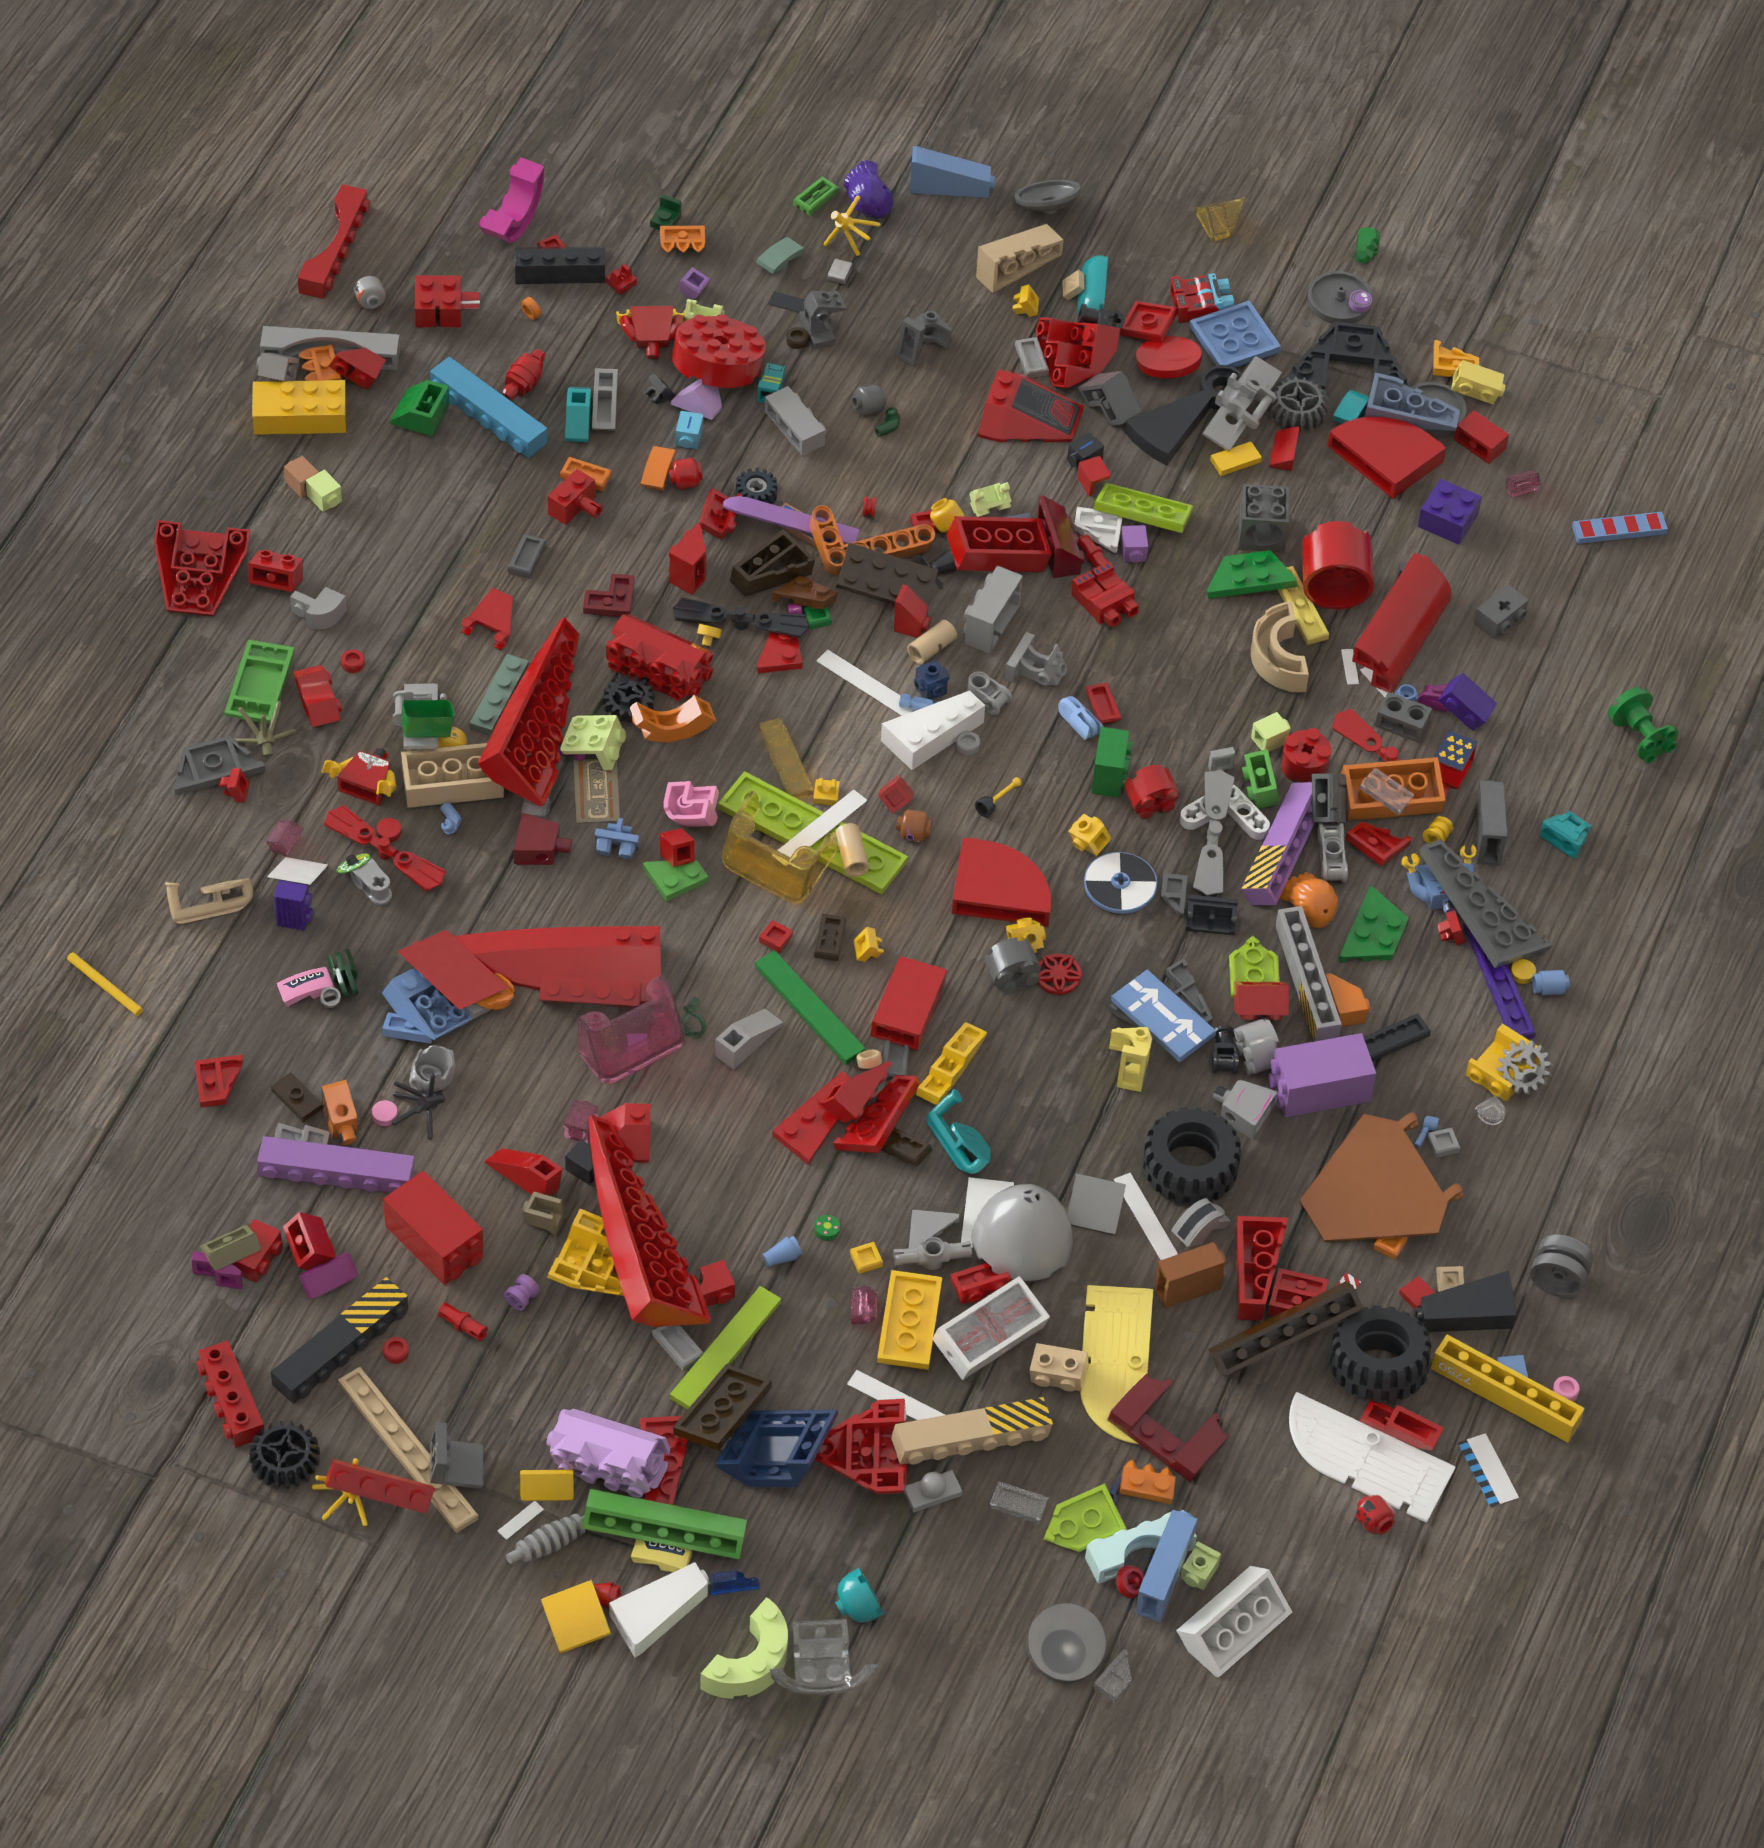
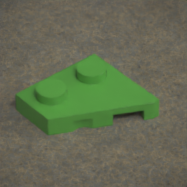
(675, 880)

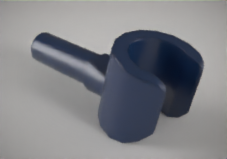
(1114, 1491)

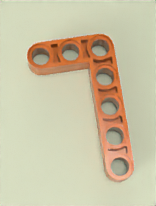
(886, 541)

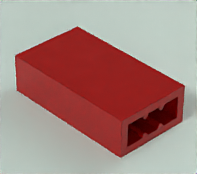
(908, 1003)

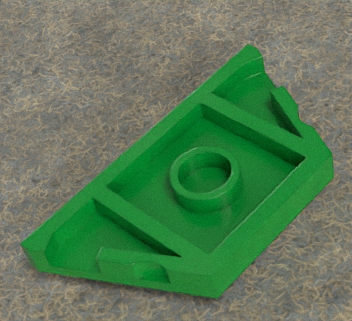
(1250, 574)
(1375, 930)

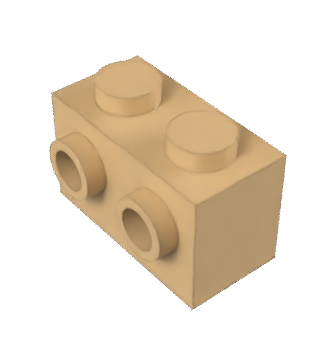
(1059, 1367)

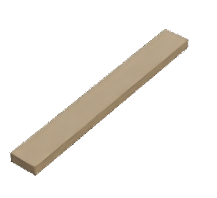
(405, 1446)

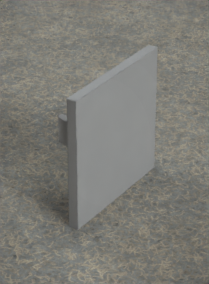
(1096, 1203)

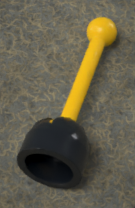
(986, 805)

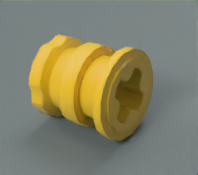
(1438, 830)

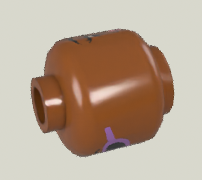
(914, 825)

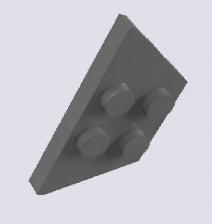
(209, 761)

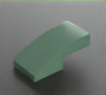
(779, 254)

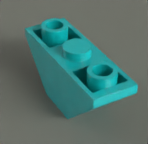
(578, 414)

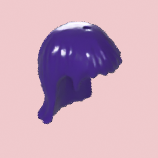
(874, 195)

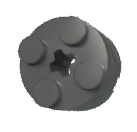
(1013, 965)

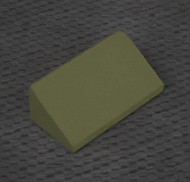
(231, 1247)

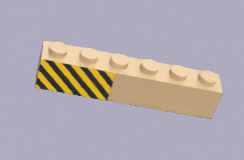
(971, 1431)

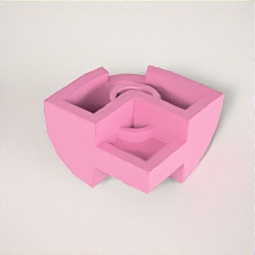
(691, 805)

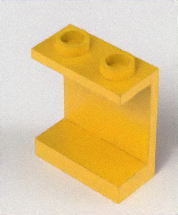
(1485, 1068)

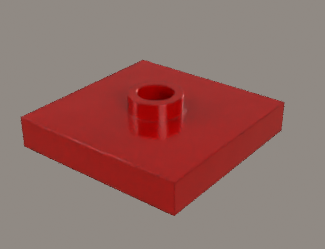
(1148, 321)

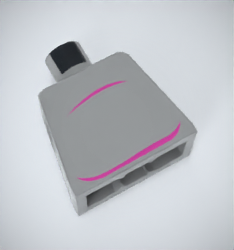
(1246, 1106)

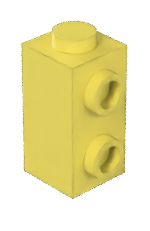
(1478, 382)

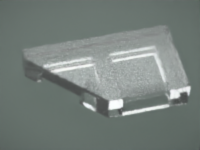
(1115, 1678)

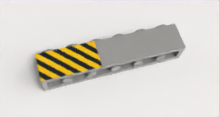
(1307, 974)

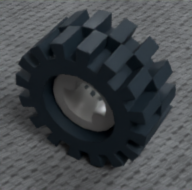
(765, 482)

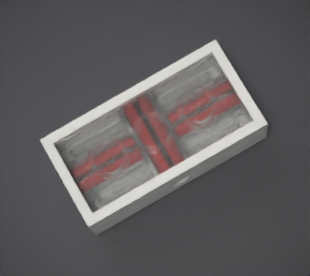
(990, 1328)

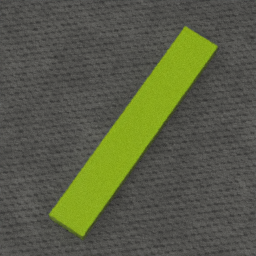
(726, 1346)

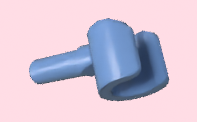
(1430, 1124)

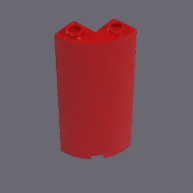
(1403, 622)

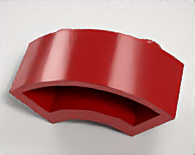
(317, 695)

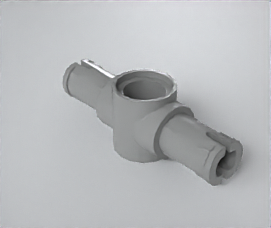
(922, 1256)

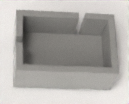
(992, 609)

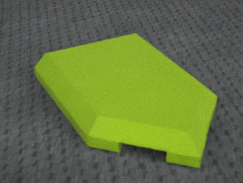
(1253, 964)
(1084, 1520)

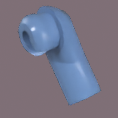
(453, 818)

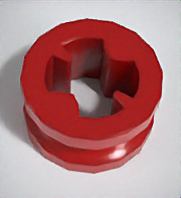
(869, 506)

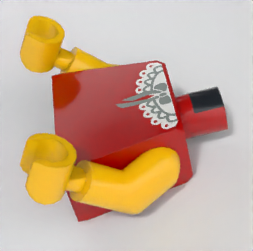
(364, 776)

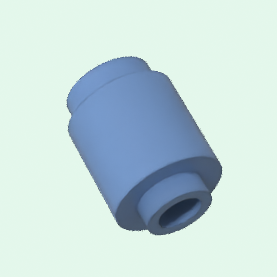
(1550, 982)

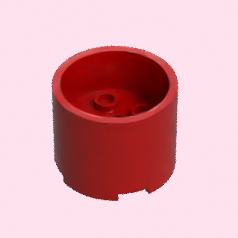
(1337, 565)

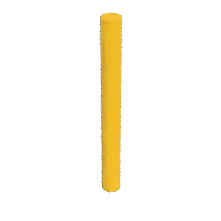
(105, 984)

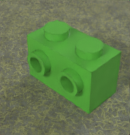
(1262, 780)

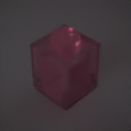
(576, 1123)

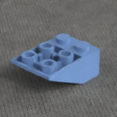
(424, 1005)

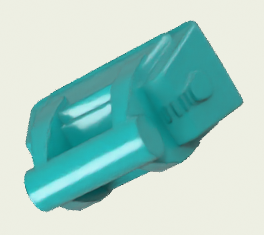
(1566, 833)

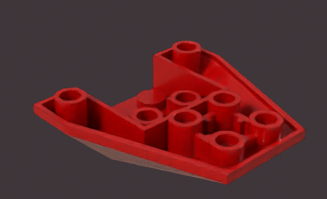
(197, 565)

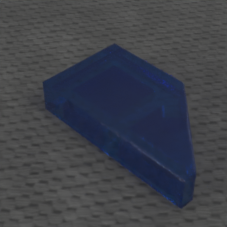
(731, 1582)

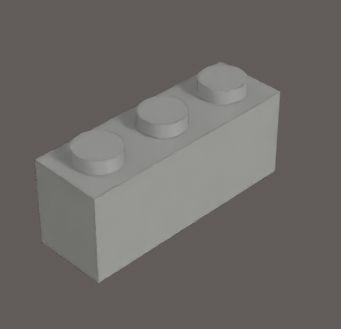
(795, 420)

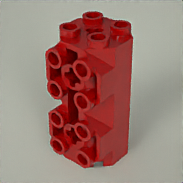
(666, 659)

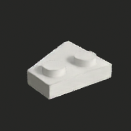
(1100, 526)

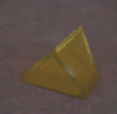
(1220, 217)

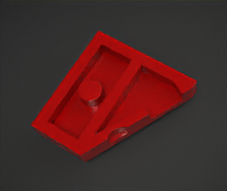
(217, 1078)

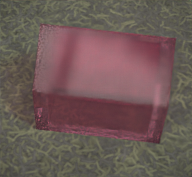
(1513, 481)
(284, 836)
(863, 1305)

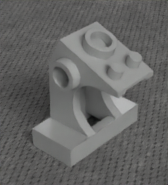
(1025, 658)

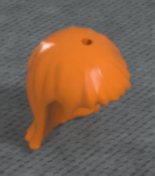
(1314, 897)

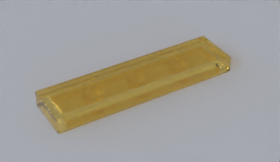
(785, 758)

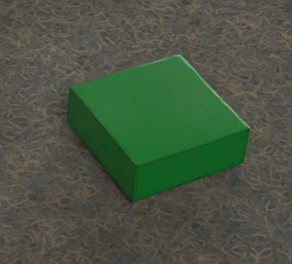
(817, 617)

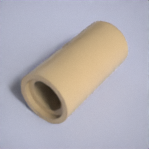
(932, 642)
(852, 850)

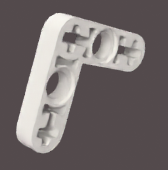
(1237, 802)

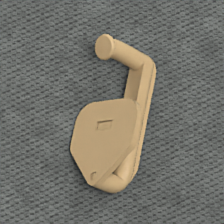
(211, 909)

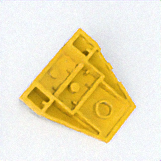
(587, 1258)

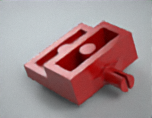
(1292, 1289)

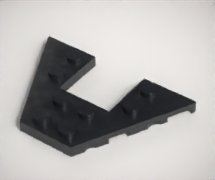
(1350, 344)

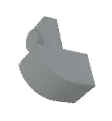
(319, 612)

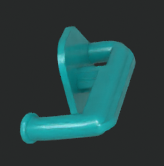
(966, 1135)

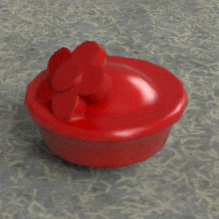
(1129, 1581)

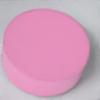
(384, 1113)
(1567, 1387)

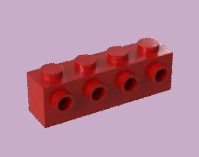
(230, 1392)

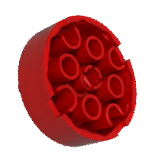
(718, 351)

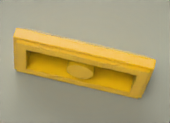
(546, 1485)

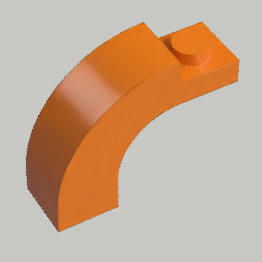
(674, 724)

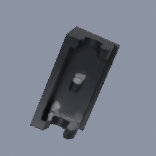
(1211, 914)

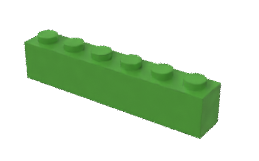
(664, 1524)

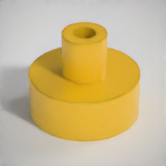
(709, 633)

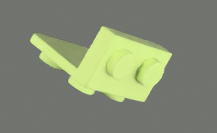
(597, 736)

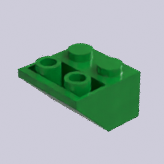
(422, 407)

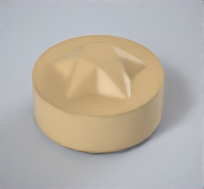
(869, 1059)

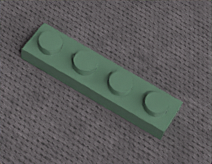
(499, 694)

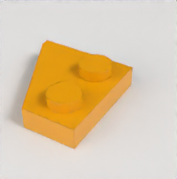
(1447, 361)

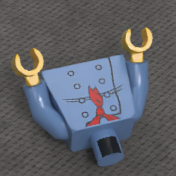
(1426, 886)

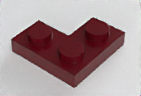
(611, 603)

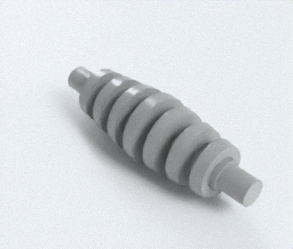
(547, 1539)

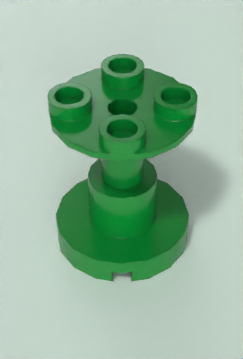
(1633, 710)

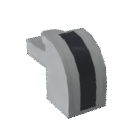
(1199, 1221)

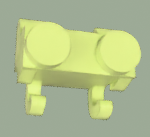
(693, 309)
(990, 497)

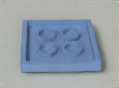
(1235, 335)

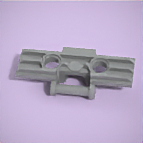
(1237, 398)
(416, 692)

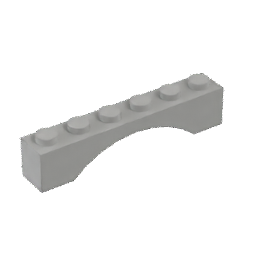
(295, 340)

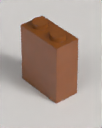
(1189, 1275)

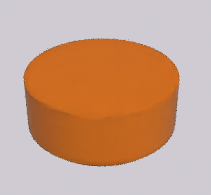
(530, 308)

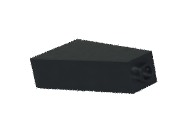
(1470, 1306)

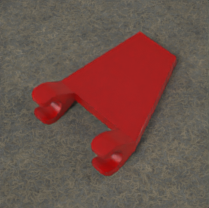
(493, 613)

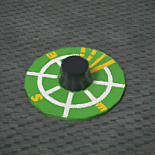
(353, 862)

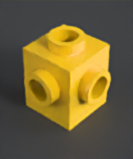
(1089, 834)
(1029, 930)

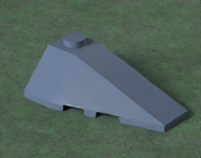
(1395, 400)

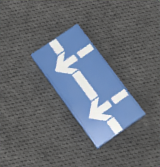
(1165, 1015)

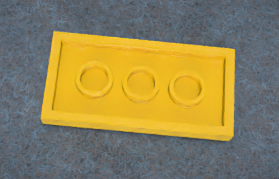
(909, 1320)

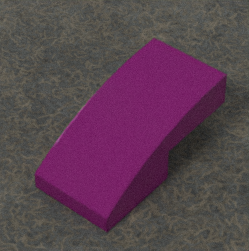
(329, 1275)
(226, 1277)

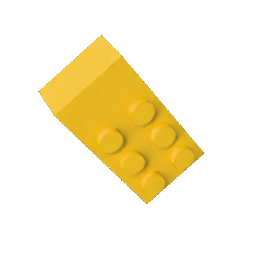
(299, 407)

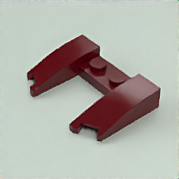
(1183, 1458)

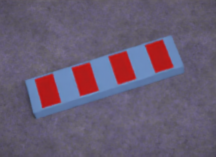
(1619, 527)

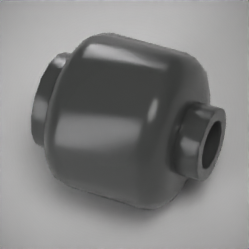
(869, 399)

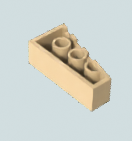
(1016, 256)

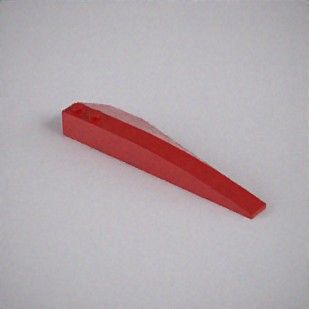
(529, 732)
(571, 952)
(643, 1253)

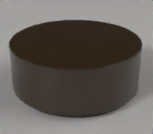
(797, 338)

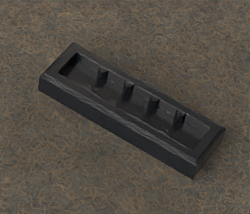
(1396, 1036)

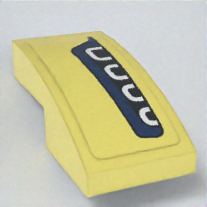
(667, 1557)

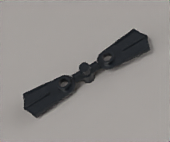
(783, 623)

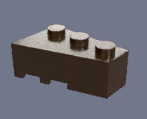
(772, 565)

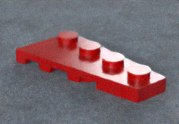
(880, 1117)
(809, 1125)
(668, 1486)

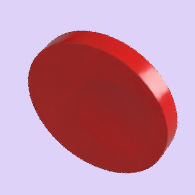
(1169, 358)

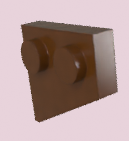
(806, 593)

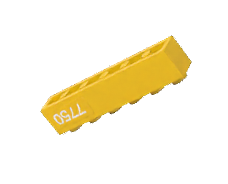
(1507, 1388)

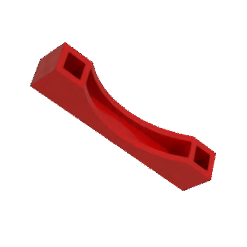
(319, 272)

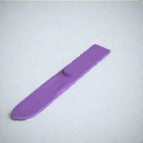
(782, 516)

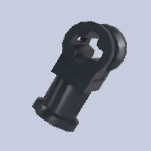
(1101, 316)
(1225, 1051)

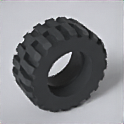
(1195, 1129)
(1378, 1377)

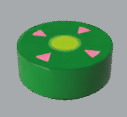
(826, 1227)

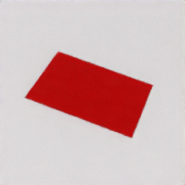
(452, 969)

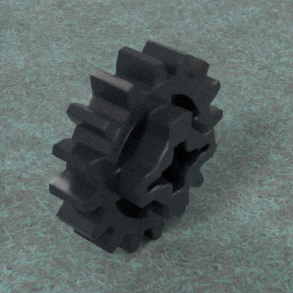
(625, 693)

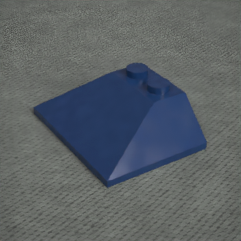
(776, 1446)

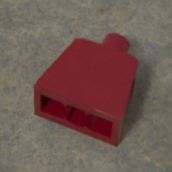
(539, 841)

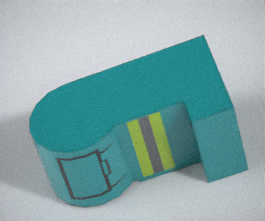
(771, 380)

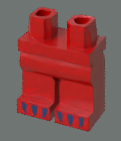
(1105, 595)

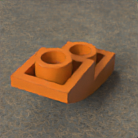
(658, 468)

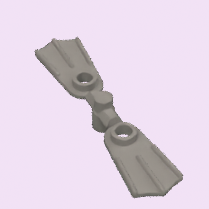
(1217, 796)

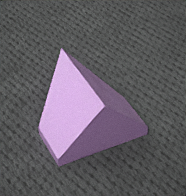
(699, 399)

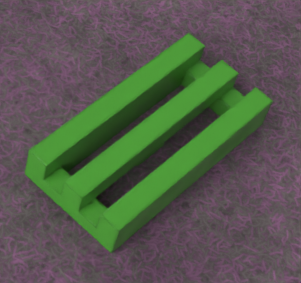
(819, 197)

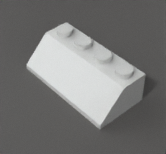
(1235, 1620)

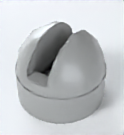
(328, 993)

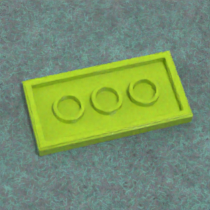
(1143, 507)

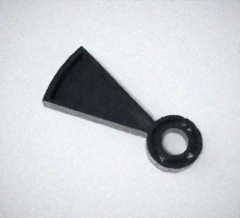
(1167, 428)

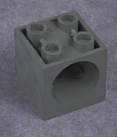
(1263, 518)

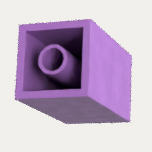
(1322, 1075)

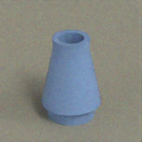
(782, 1252)

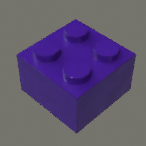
(1449, 511)

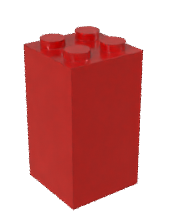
(433, 1227)

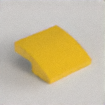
(576, 1616)

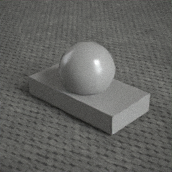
(932, 1490)

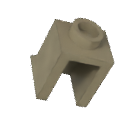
(544, 1212)

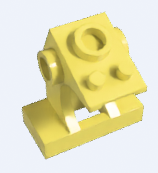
(1135, 1048)

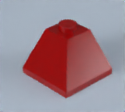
(633, 1127)

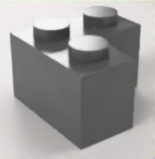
(1113, 395)

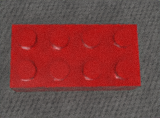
(999, 541)

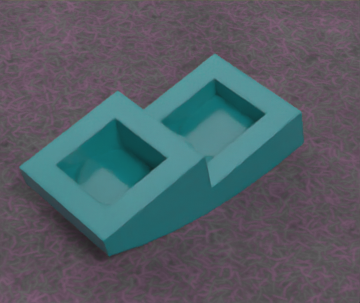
(1351, 407)

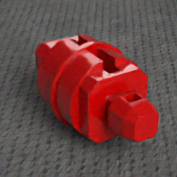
(524, 374)

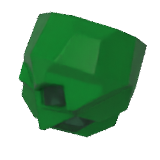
(1367, 244)

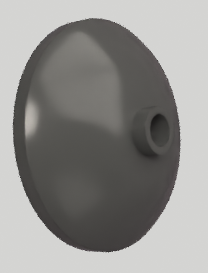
(1048, 195)

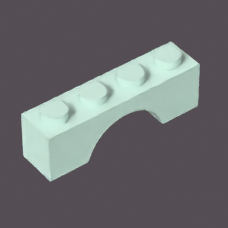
(1108, 1554)

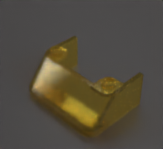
(770, 869)

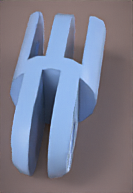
(1079, 717)

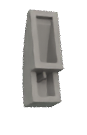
(605, 399)

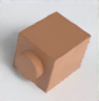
(297, 473)

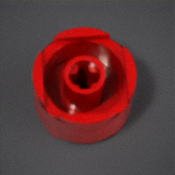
(1305, 754)
(1152, 791)

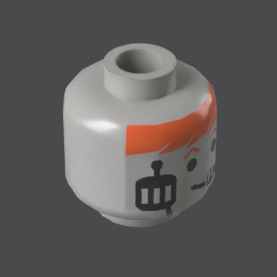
(369, 292)

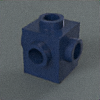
(931, 680)

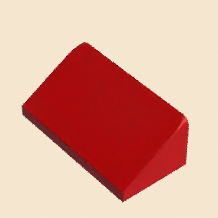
(1284, 448)

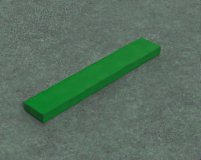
(809, 1007)

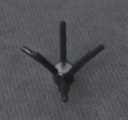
(425, 1101)

